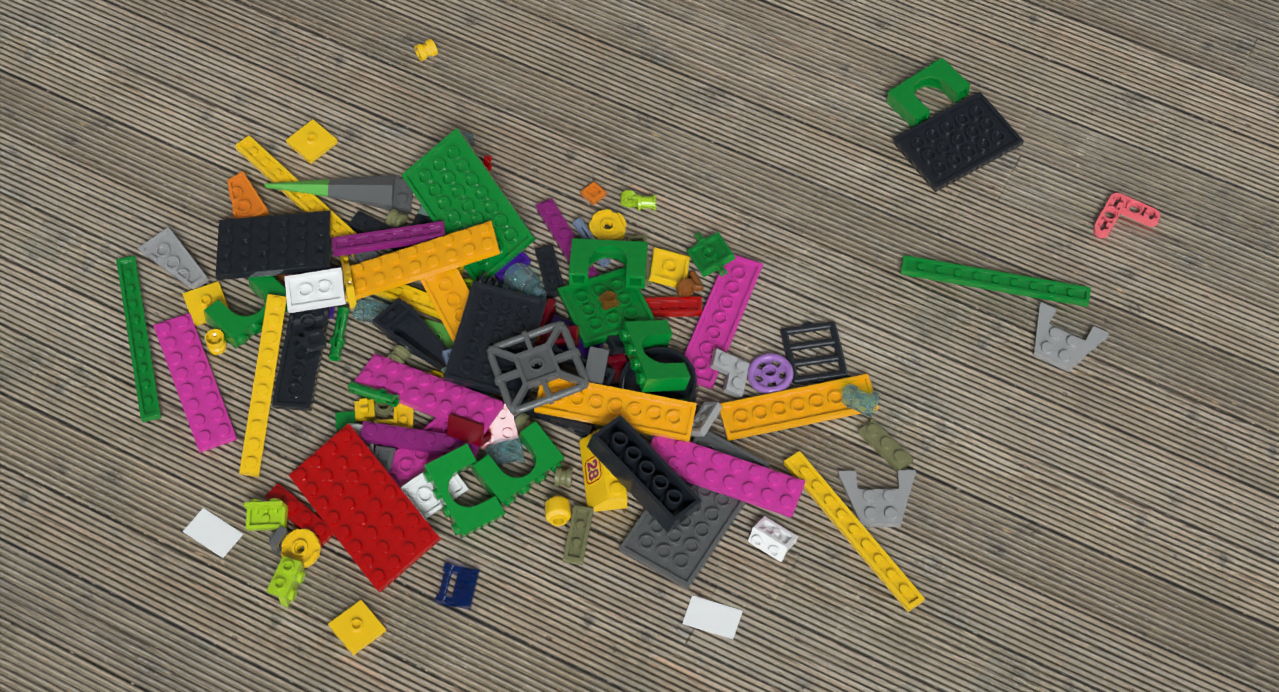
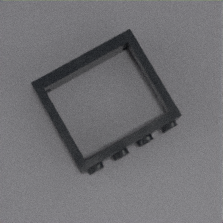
(568, 424)

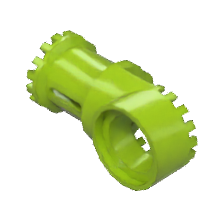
(637, 200)

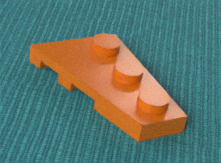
(244, 198)

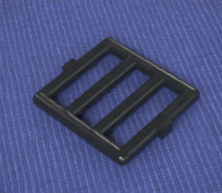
(835, 340)

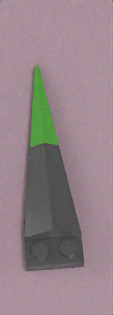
(377, 191)

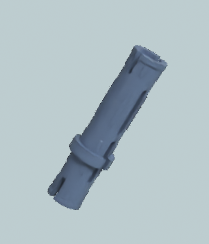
(580, 226)

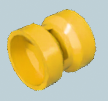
(426, 49)
(215, 341)

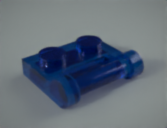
(464, 586)

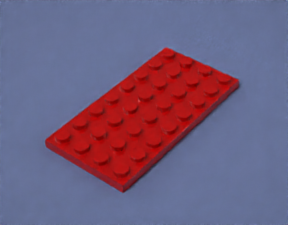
(364, 507)

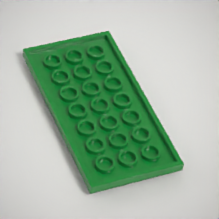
(463, 194)

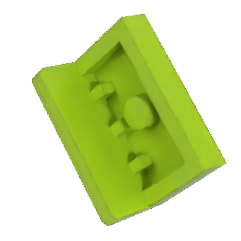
(265, 515)
(286, 580)

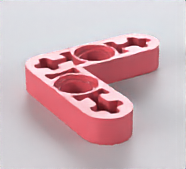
(1123, 208)

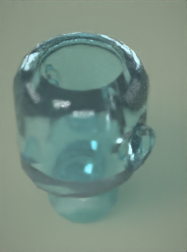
(523, 280)

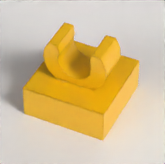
(364, 410)

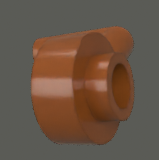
(688, 286)

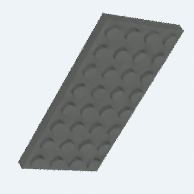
(689, 545)

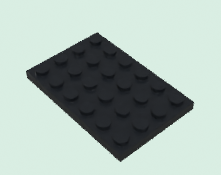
(957, 141)
(273, 245)
(488, 318)

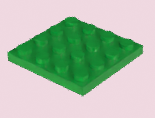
(587, 311)

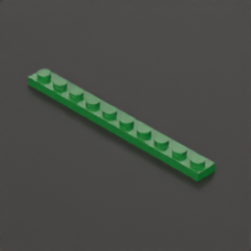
(996, 281)
(138, 339)

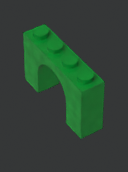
(936, 75)
(588, 251)
(240, 328)
(651, 374)
(506, 488)
(464, 519)

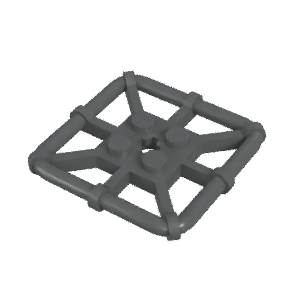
(534, 377)

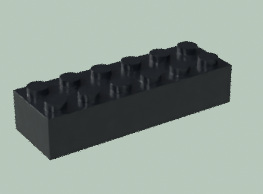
(644, 473)

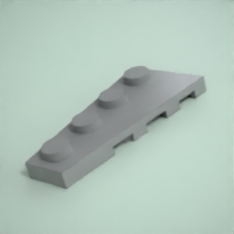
(174, 258)

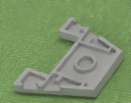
(1060, 346)
(878, 506)

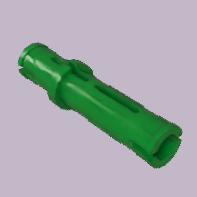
(338, 340)
(378, 395)

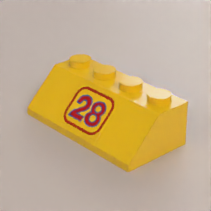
(601, 486)

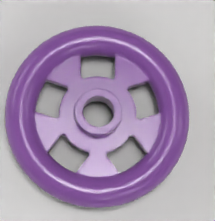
(767, 359)

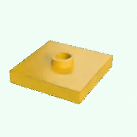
(311, 141)
(668, 267)
(201, 298)
(357, 627)

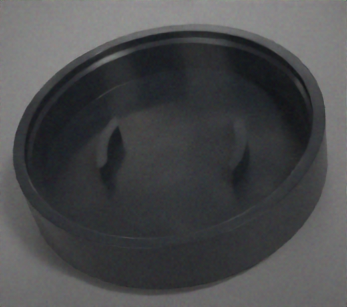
(663, 355)

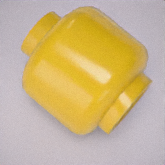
(557, 510)

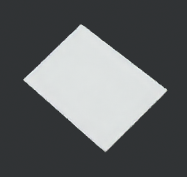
(213, 532)
(712, 617)

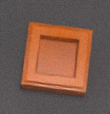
(593, 193)

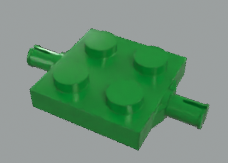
(710, 254)

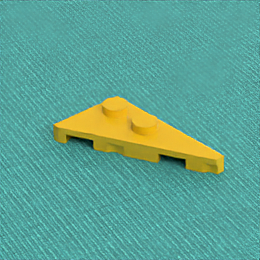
(347, 278)

